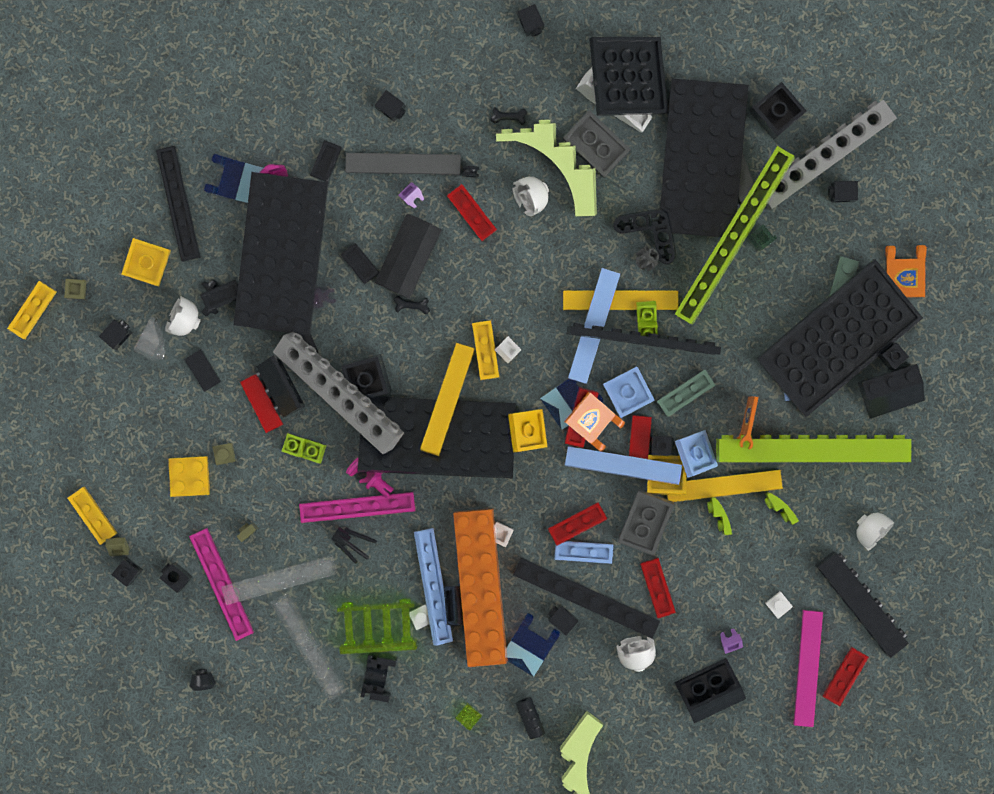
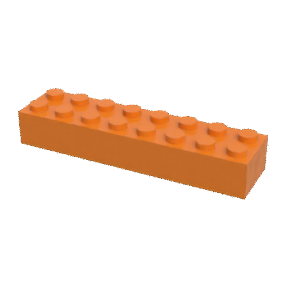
(480, 587)

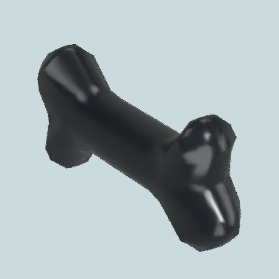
(518, 116)
(208, 286)
(401, 304)

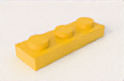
(32, 310)
(485, 350)
(92, 515)

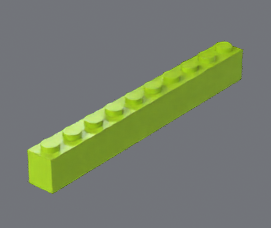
(735, 235)
(815, 450)

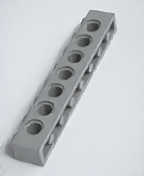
(883, 117)
(341, 401)

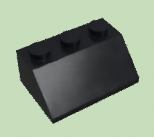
(279, 386)
(892, 390)
(710, 690)

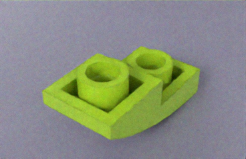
(647, 318)
(304, 448)
(776, 504)
(718, 511)

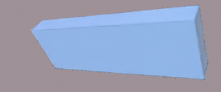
(584, 552)

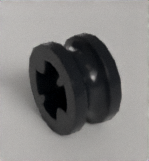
(470, 171)

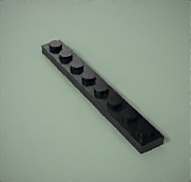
(635, 338)
(586, 597)

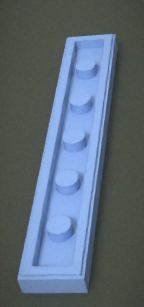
(596, 316)
(623, 465)
(433, 586)

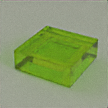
(468, 716)

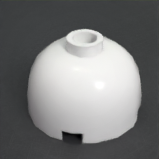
(532, 194)
(183, 317)
(872, 529)
(636, 653)

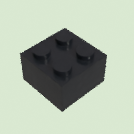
(777, 110)
(368, 376)

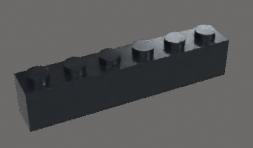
(861, 603)

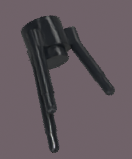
(342, 539)

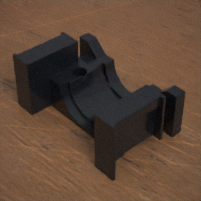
(377, 677)

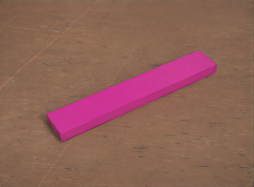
(357, 507)
(219, 577)
(808, 668)

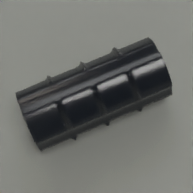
(530, 718)

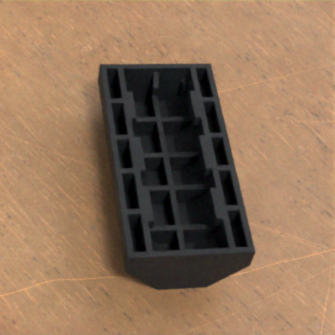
(408, 256)

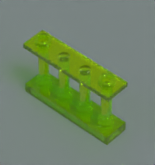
(369, 644)

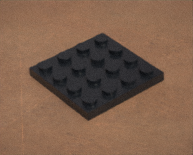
(628, 76)

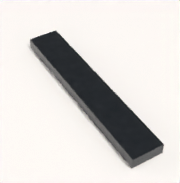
(178, 203)

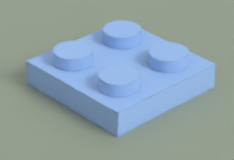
(628, 392)
(696, 453)

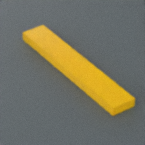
(622, 299)
(447, 399)
(730, 485)

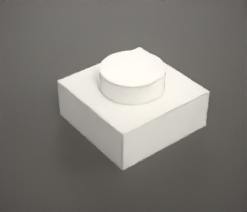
(507, 349)
(503, 533)
(779, 605)
(420, 617)

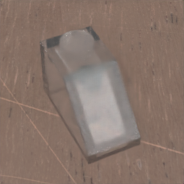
(151, 342)

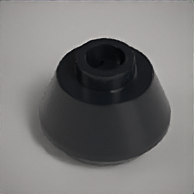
(202, 680)

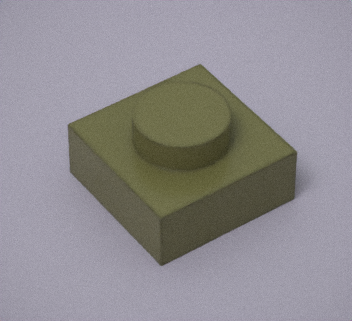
(75, 289)
(224, 454)
(246, 530)
(117, 546)

